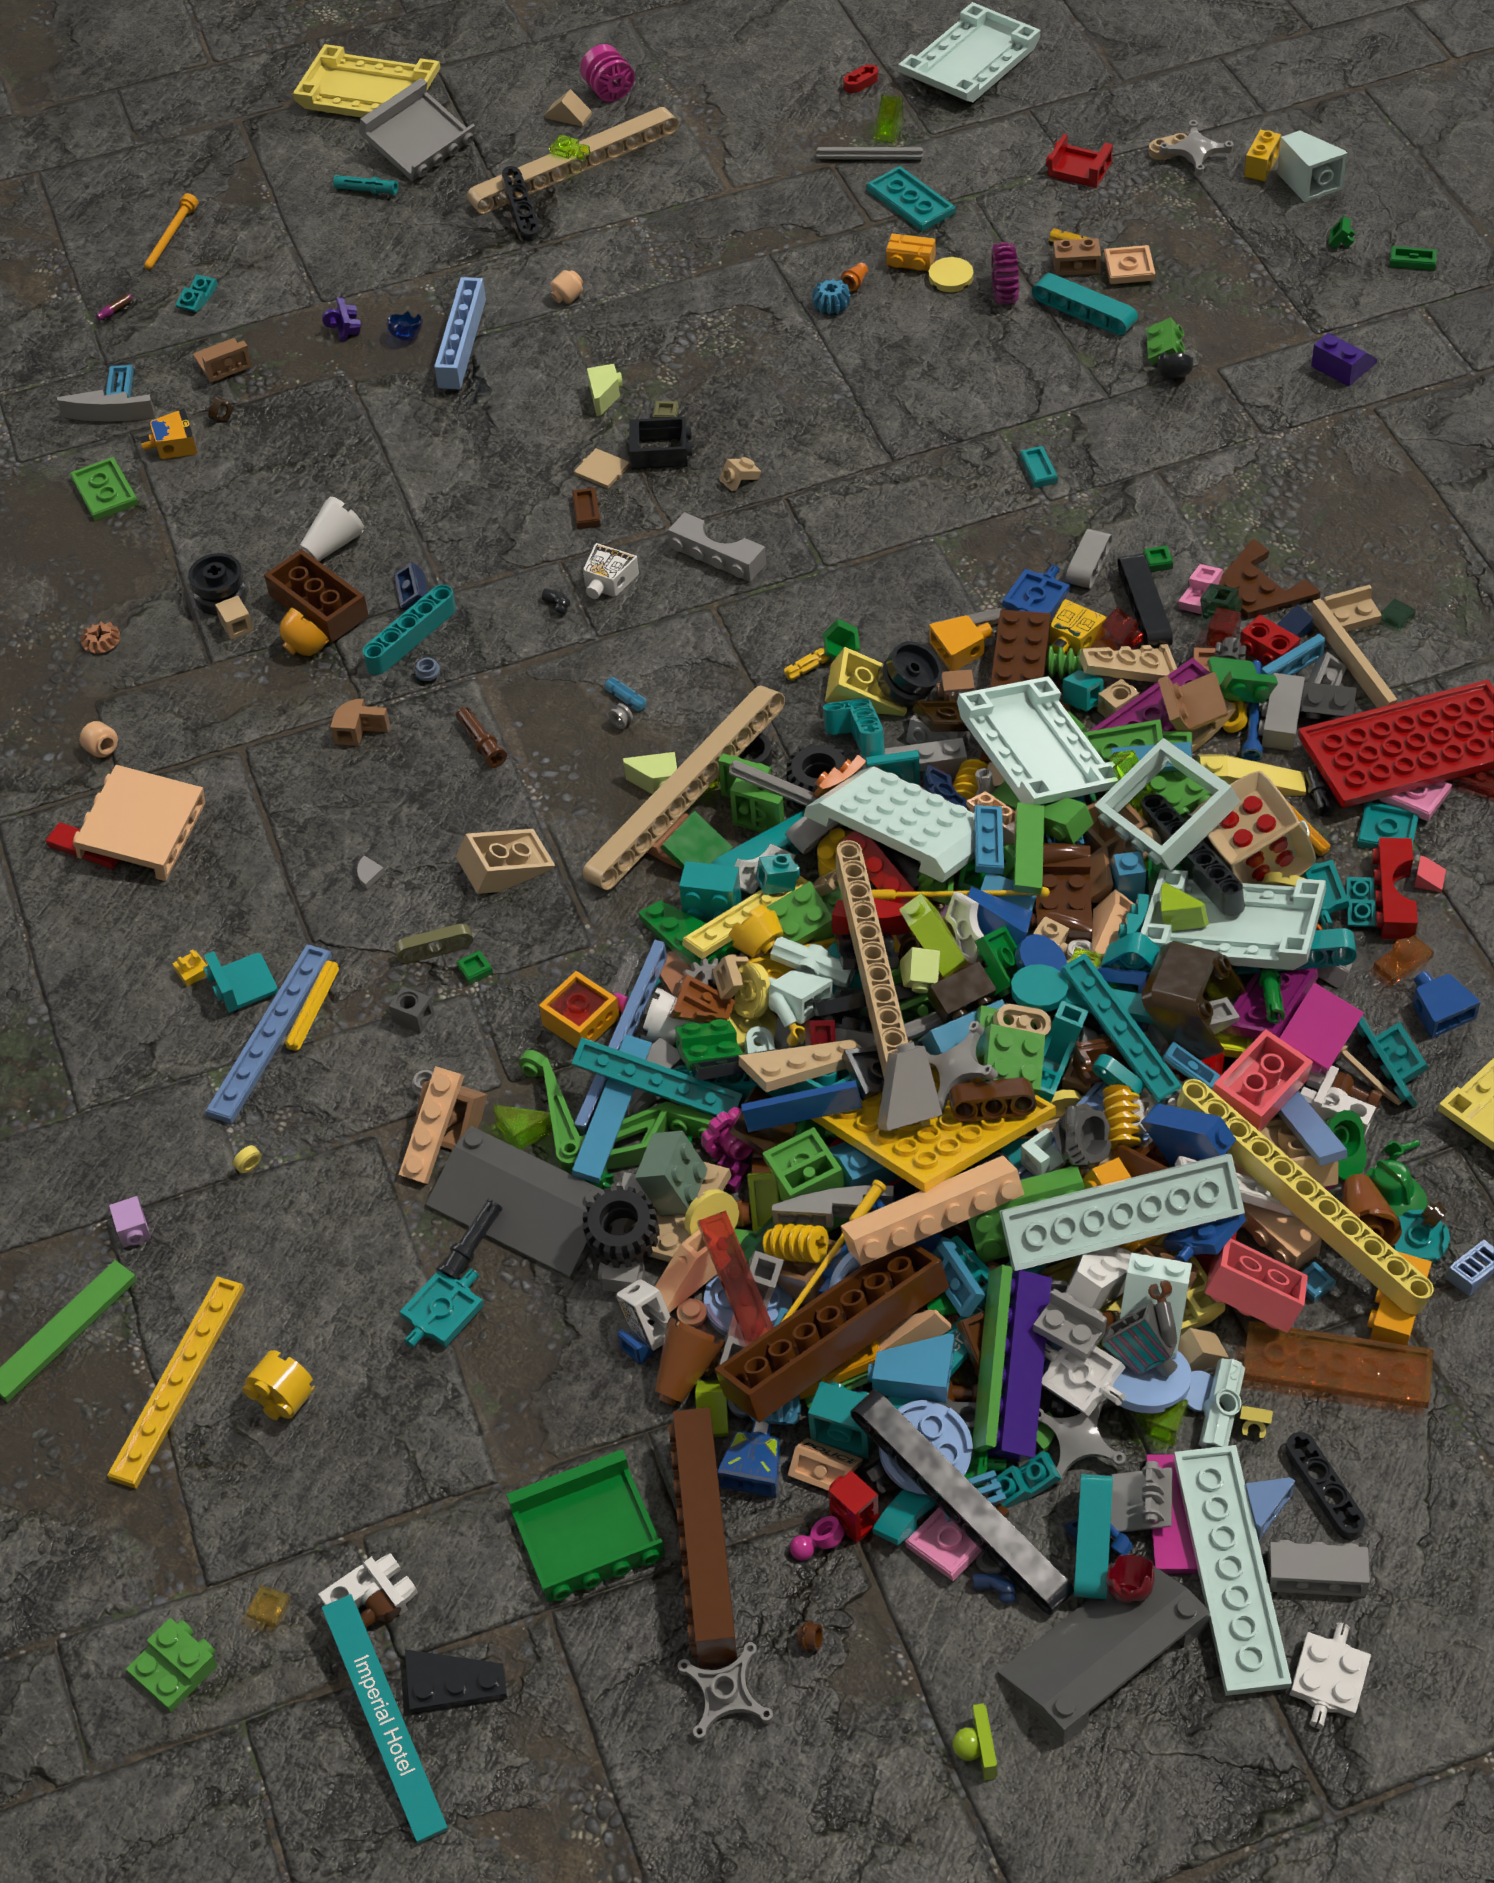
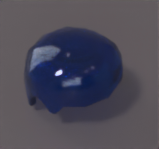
(404, 326)

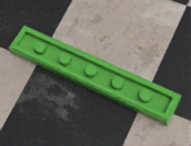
(64, 1329)
(992, 1358)

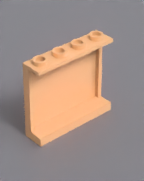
(141, 819)

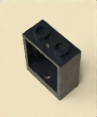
(657, 430)

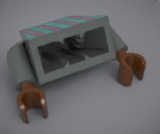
(1144, 1336)

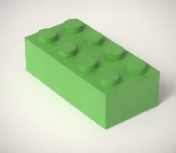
(988, 1227)

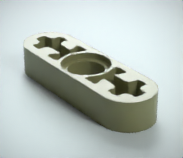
(450, 939)

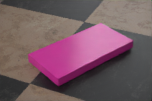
(1173, 1545)

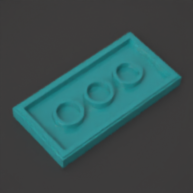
(910, 198)

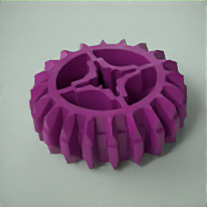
(1005, 273)

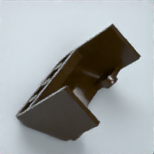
(1180, 994)

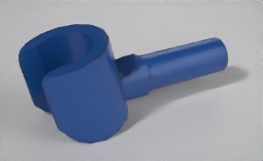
(1121, 1543)

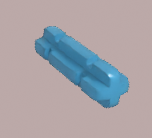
(625, 694)

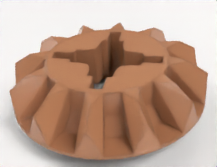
(108, 640)

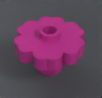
(719, 1141)

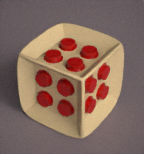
(1261, 833)

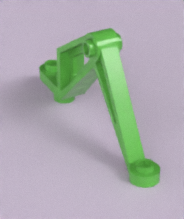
(652, 1120)

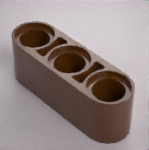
(992, 1099)

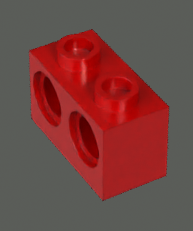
(1267, 640)
(853, 1505)

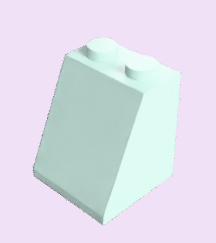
(1311, 165)
(1149, 1270)

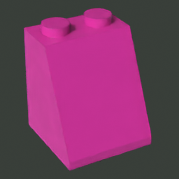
(1321, 1027)

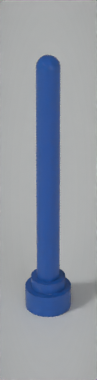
(1252, 748)

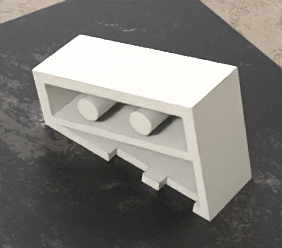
(1099, 1276)

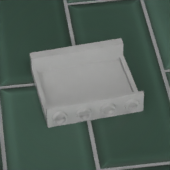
(414, 131)

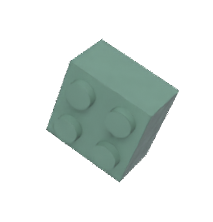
(671, 1172)

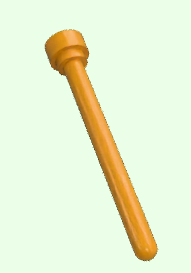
(187, 205)

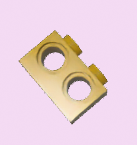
(1262, 155)

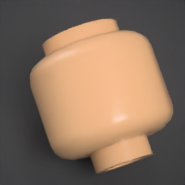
(566, 287)
(98, 739)

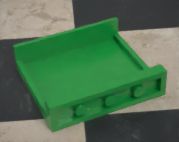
(585, 1526)

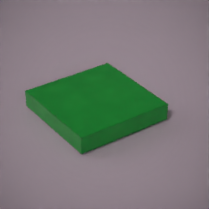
(695, 842)

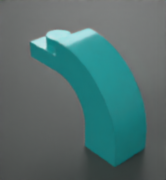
(1059, 1046)

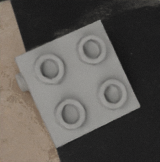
(1142, 1499)

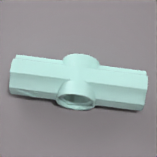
(811, 960)
(1226, 1389)

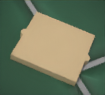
(602, 468)

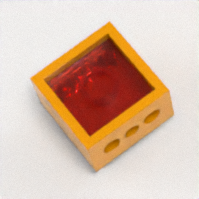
(579, 1010)

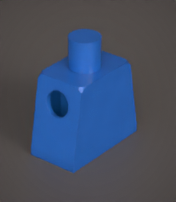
(1443, 1003)

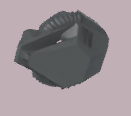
(1083, 1136)

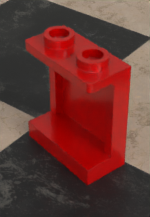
(1079, 164)

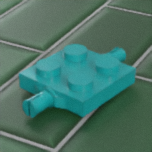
(1335, 896)
(441, 1308)

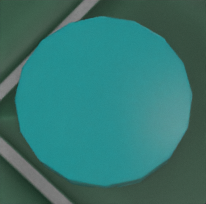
(1039, 987)
(1421, 1240)

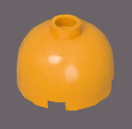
(301, 635)

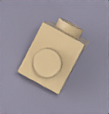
(738, 470)
(1054, 931)

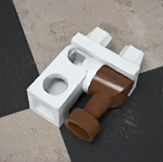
(1340, 1094)
(372, 1588)

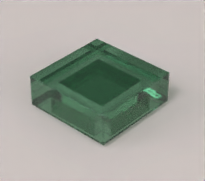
(1397, 614)

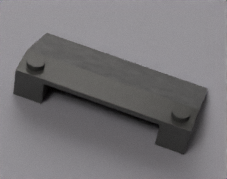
(538, 1200)
(1099, 1652)

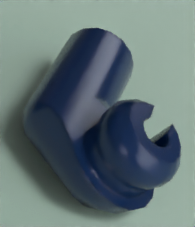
(996, 1582)

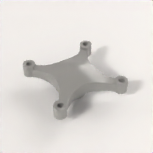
(1196, 148)
(960, 1064)
(1080, 1439)
(725, 1691)

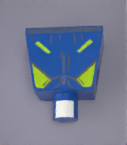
(752, 1462)

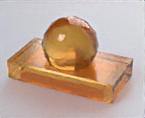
(1403, 959)

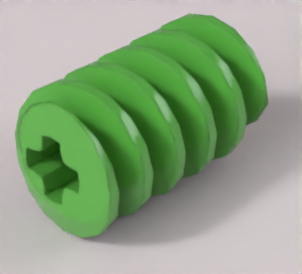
(1062, 663)

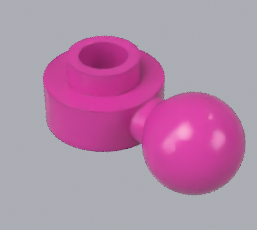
(824, 1534)

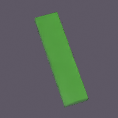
(1028, 848)

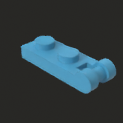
(963, 1288)

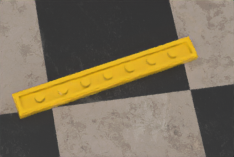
(175, 1383)

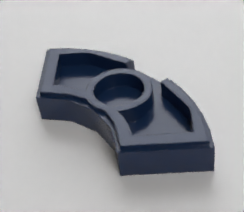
(940, 783)

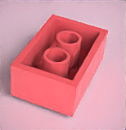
(1263, 1079)
(1256, 1285)

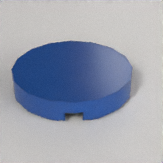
(1039, 950)

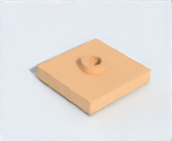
(1129, 264)

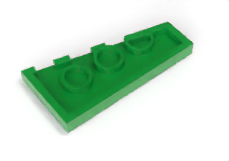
(673, 925)

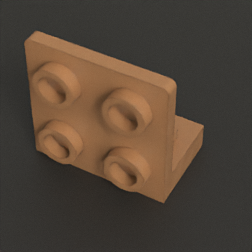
(223, 359)
(1194, 702)

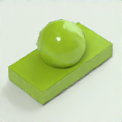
(762, 1194)
(977, 1742)

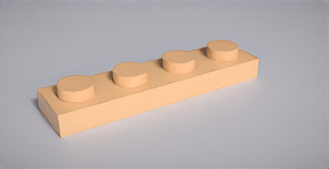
(431, 1125)

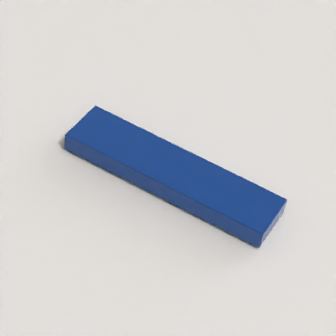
(801, 1106)

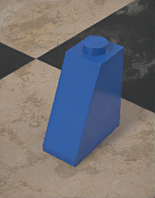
(996, 913)
(1187, 1133)

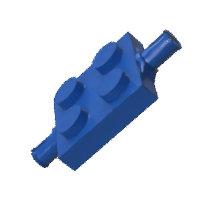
(1037, 592)
(1203, 1238)

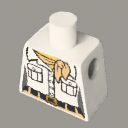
(609, 571)
(644, 1303)

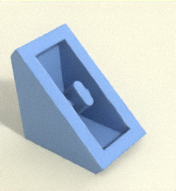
(1268, 1500)

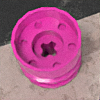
(607, 72)

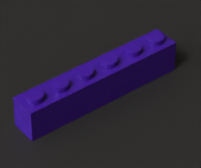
(1022, 1368)

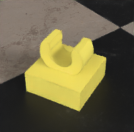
(1255, 1416)

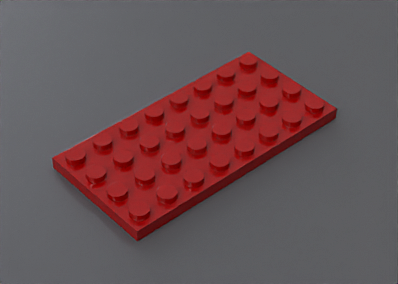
(1405, 744)

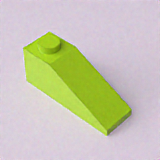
(933, 933)

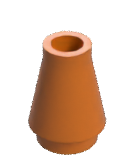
(854, 276)

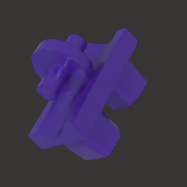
(343, 319)

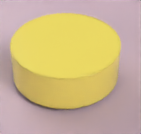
(247, 1159)

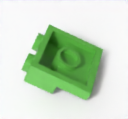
(1179, 791)
(173, 1663)

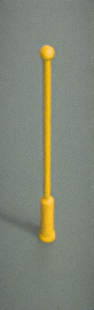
(891, 894)
(862, 1209)

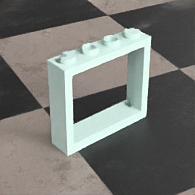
(1189, 834)

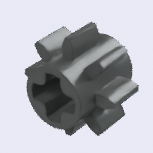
(1231, 649)

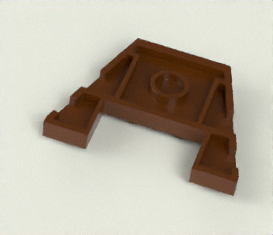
(1258, 591)

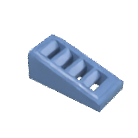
(1461, 1279)

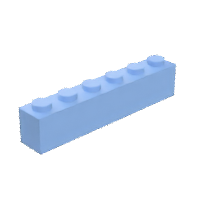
(460, 333)

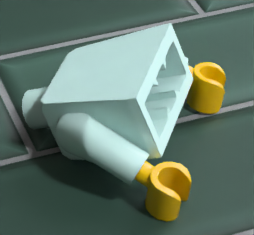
(793, 997)

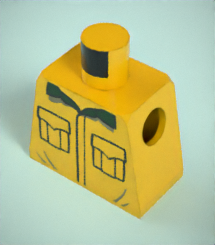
(1075, 627)

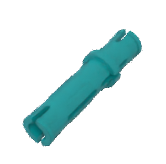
(372, 185)

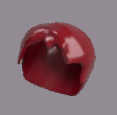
(1130, 1578)

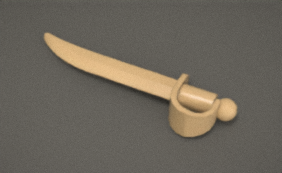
(1367, 1075)

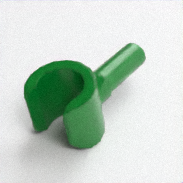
(1395, 1149)

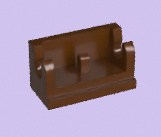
(1088, 1052)

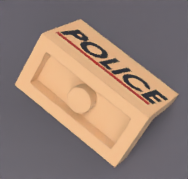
(820, 1463)

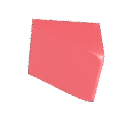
(1429, 875)

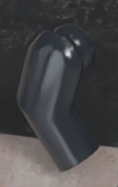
(559, 598)

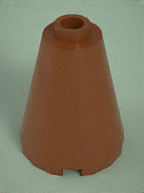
(1370, 1206)
(684, 1360)

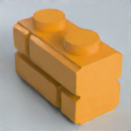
(910, 252)

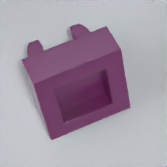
(738, 1171)

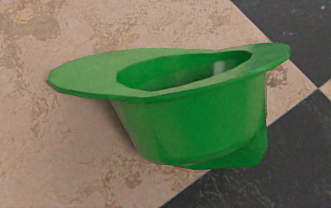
(1350, 1131)
(1397, 1186)

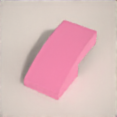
(1198, 583)

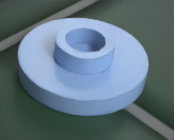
(1199, 1390)

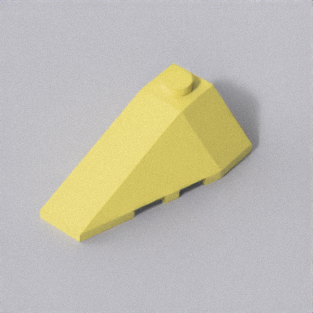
(1233, 768)

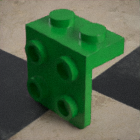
(1241, 681)

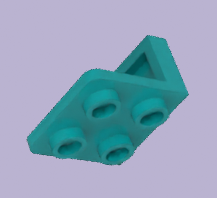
(240, 981)

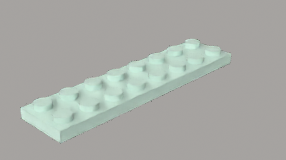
(1121, 1212)
(1231, 1571)

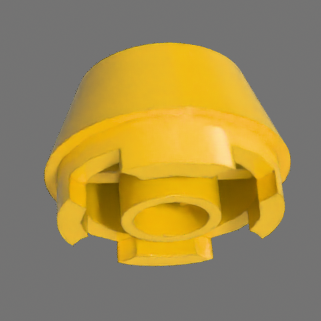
(757, 932)

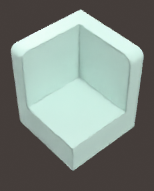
(1040, 1155)

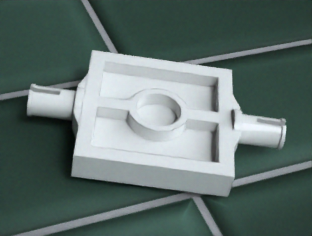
(1083, 1381)
(1330, 1675)

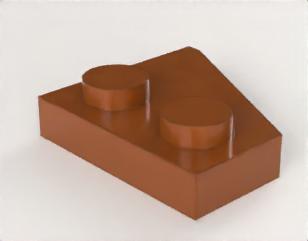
(699, 1002)

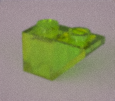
(1164, 1425)

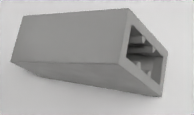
(908, 1089)

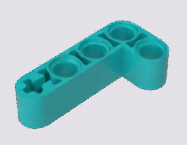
(860, 719)
(1131, 953)
(1093, 1536)

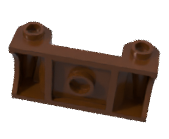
(1068, 880)

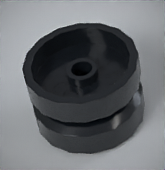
(216, 580)
(909, 673)

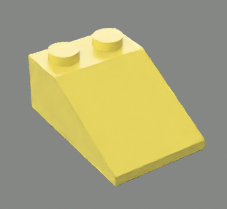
(856, 678)

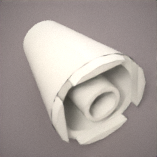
(331, 529)
(658, 1020)

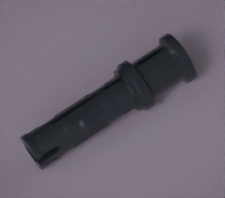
(462, 1252)

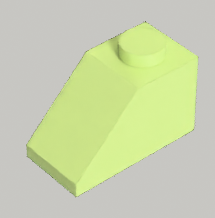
(604, 386)
(650, 770)
(920, 969)

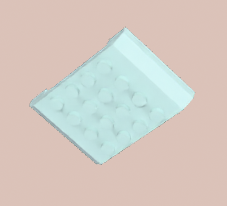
(972, 53)
(1034, 741)
(901, 818)
(1269, 933)

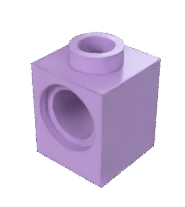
(130, 1221)

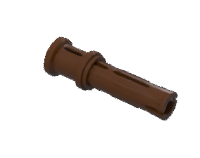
(484, 743)

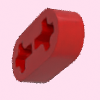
(860, 78)

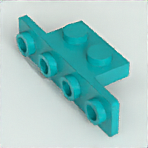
(1399, 1056)

